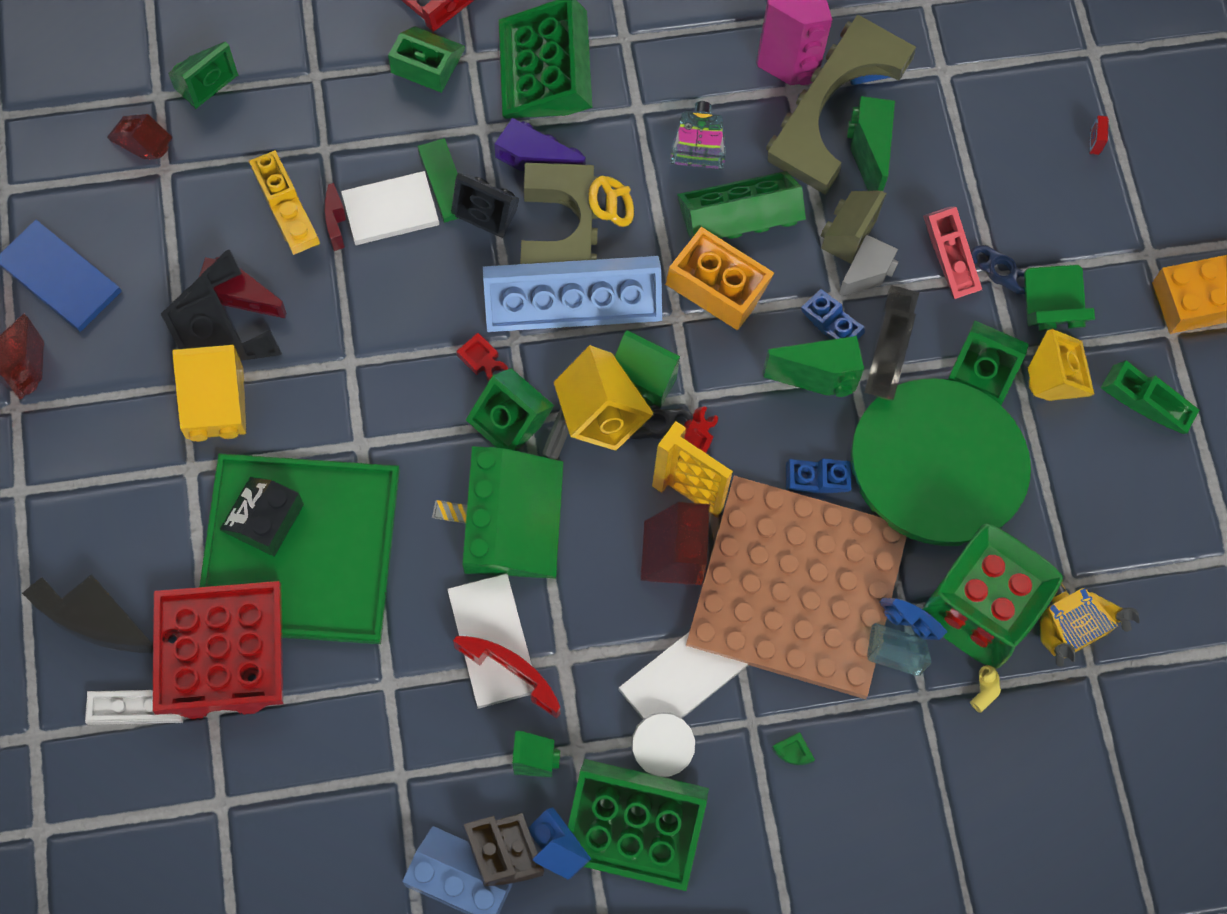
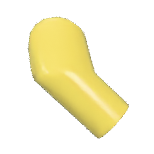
(989, 688)

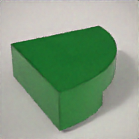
(794, 750)

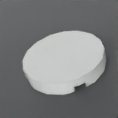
(663, 744)

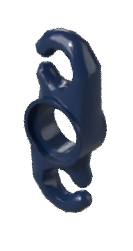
(995, 258)

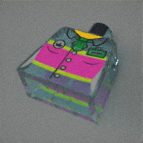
(699, 139)

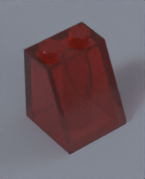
(676, 544)

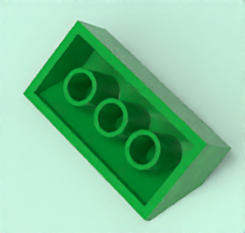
(744, 206)

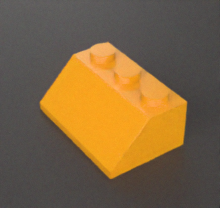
(718, 278)

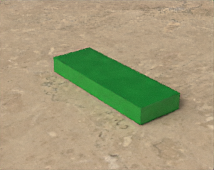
(441, 174)

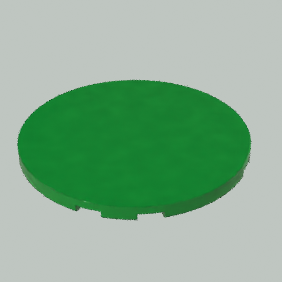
(940, 461)

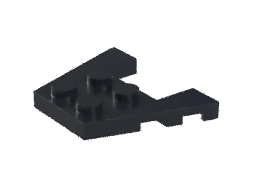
(201, 320)

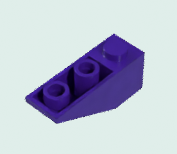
(523, 144)

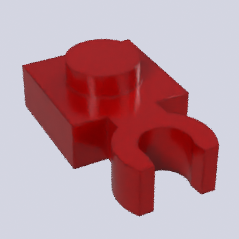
(480, 356)
(698, 428)

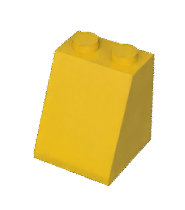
(210, 392)
(600, 400)

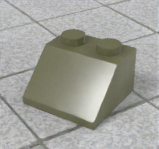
(853, 222)

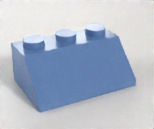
(448, 873)

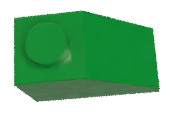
(534, 755)

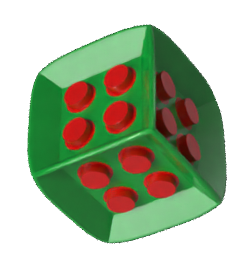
(993, 595)

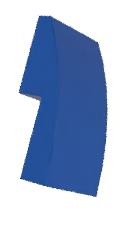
(829, 317)
(818, 477)
(905, 613)

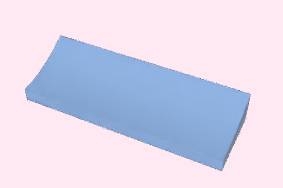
(573, 293)

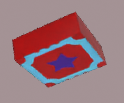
(1099, 135)

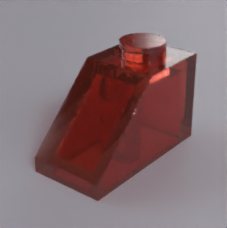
(141, 136)

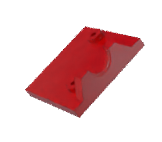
(219, 643)

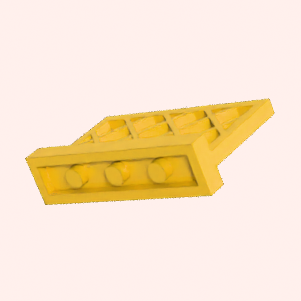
(690, 471)

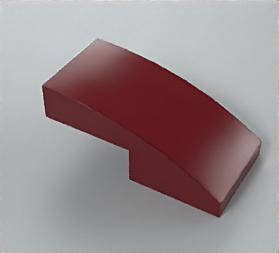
(334, 214)

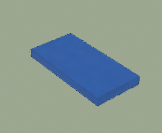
(58, 275)

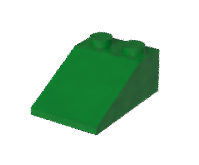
(871, 139)
(819, 366)

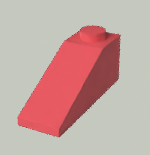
(953, 251)

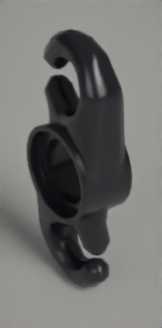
(668, 416)

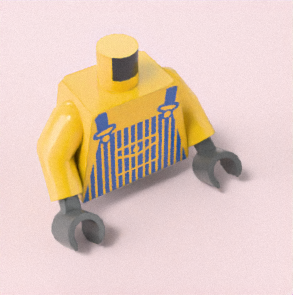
(1079, 621)

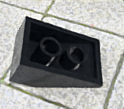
(483, 204)

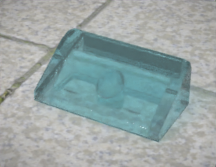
(898, 650)

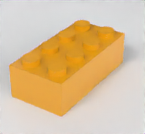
(1193, 294)

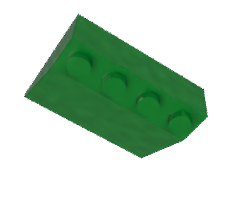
(545, 61)
(512, 514)
(637, 823)

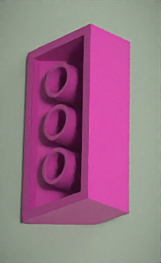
(794, 39)

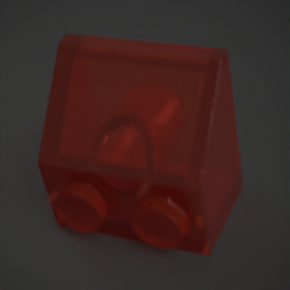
(21, 357)

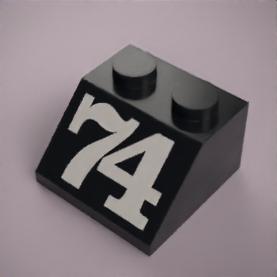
(263, 514)

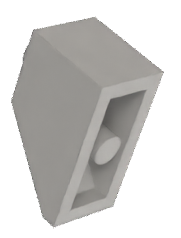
(869, 266)

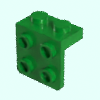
(1056, 297)

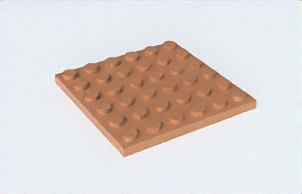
(797, 586)

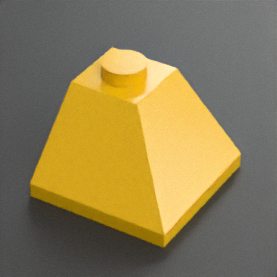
(1060, 368)

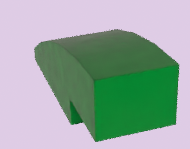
(1149, 397)

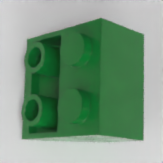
(424, 58)

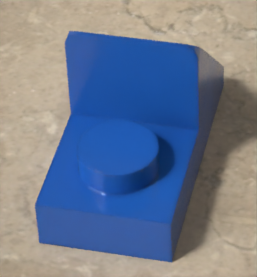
(559, 846)

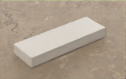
(124, 708)

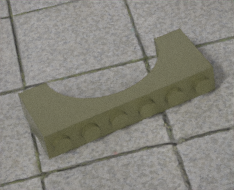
(861, 52)

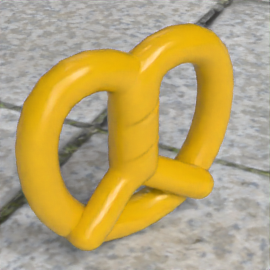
(611, 200)

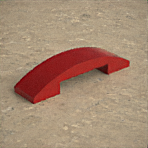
(479, 649)

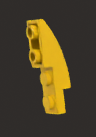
(284, 202)

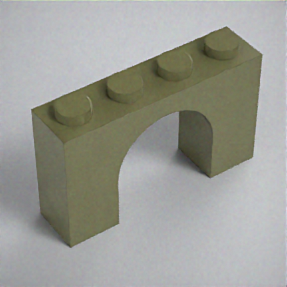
(566, 186)

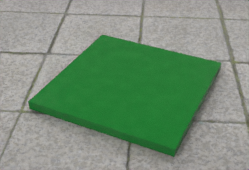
(334, 554)

